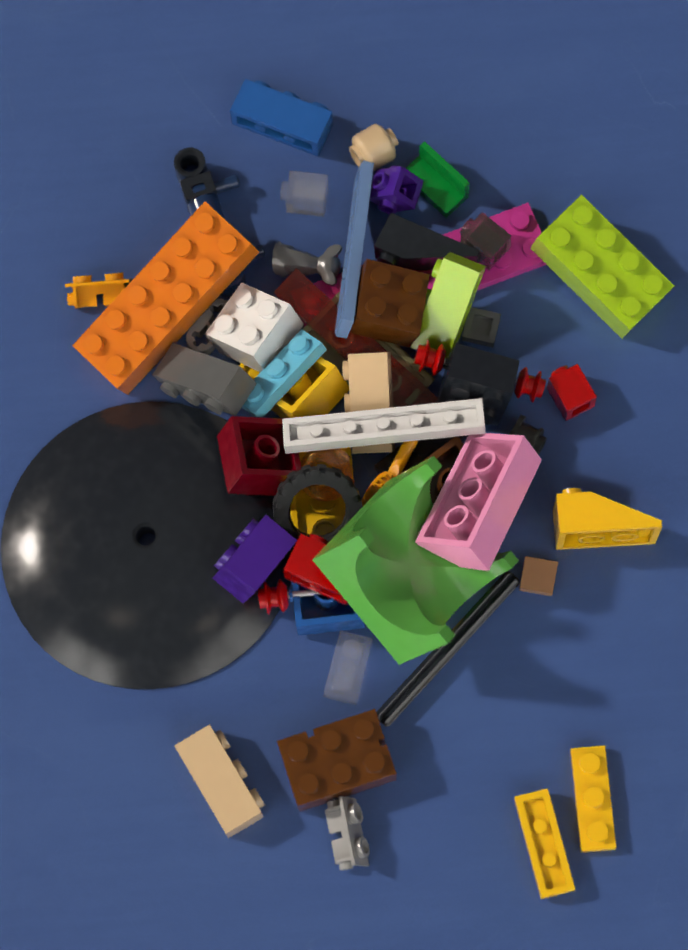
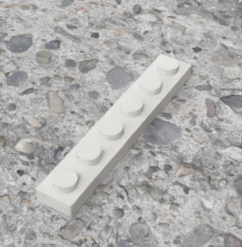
(383, 426)

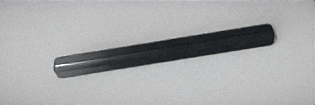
(440, 657)

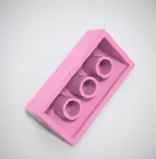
(480, 499)

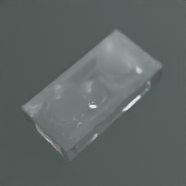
(348, 667)

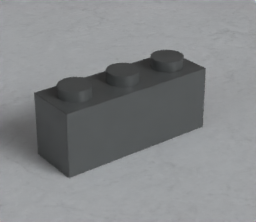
(204, 380)

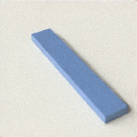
(354, 250)

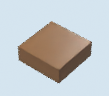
(538, 576)

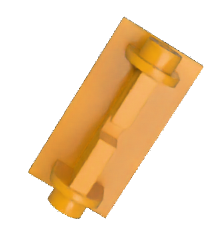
(86, 290)

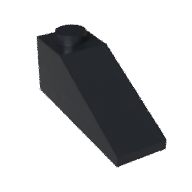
(416, 247)

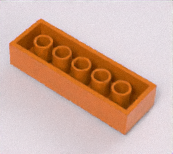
(165, 298)

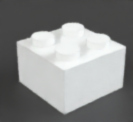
(253, 327)

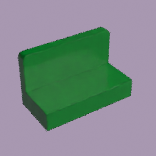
(442, 183)

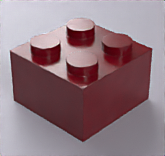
(255, 455)

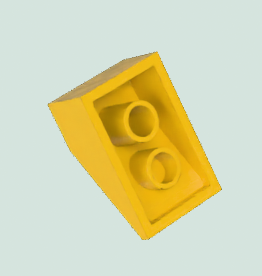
(313, 393)
(596, 522)

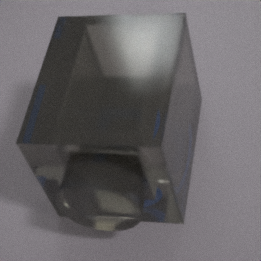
(487, 238)

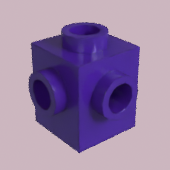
(395, 189)

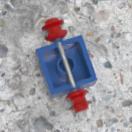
(312, 610)

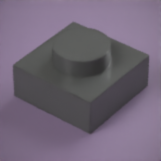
(481, 327)

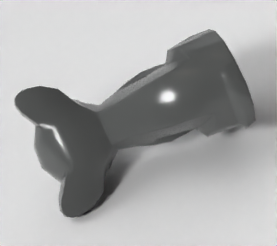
(287, 259)

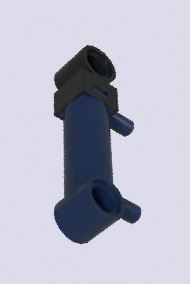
(199, 187)

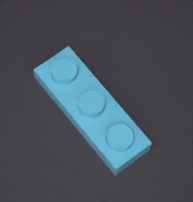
(283, 373)

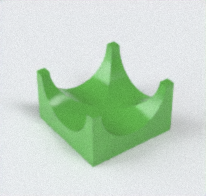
(392, 580)

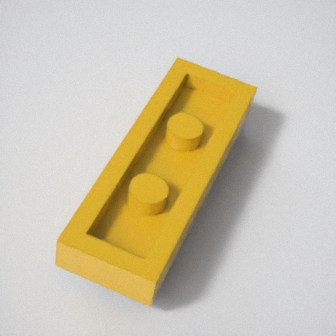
(593, 799)
(544, 844)

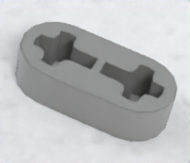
(201, 326)

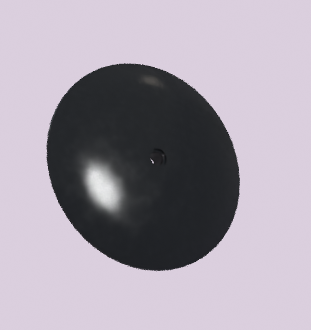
(88, 584)

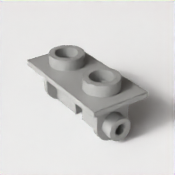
(346, 817)

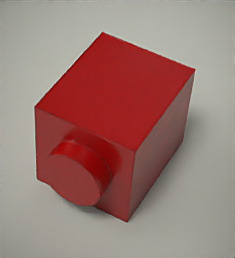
(571, 391)

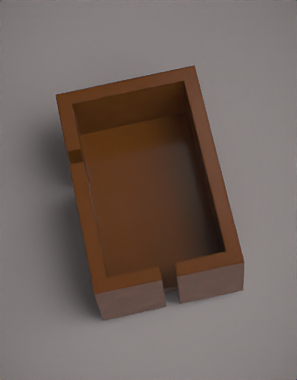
(337, 760)

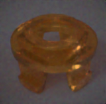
(336, 458)

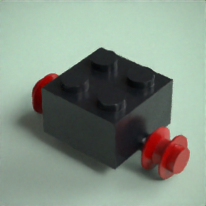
(477, 375)

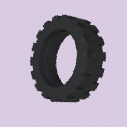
(314, 476)

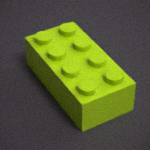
(601, 266)

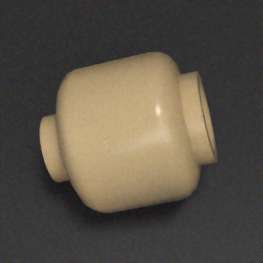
(374, 146)

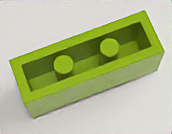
(449, 301)

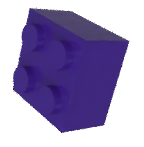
(259, 552)

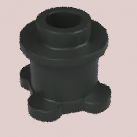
(532, 434)

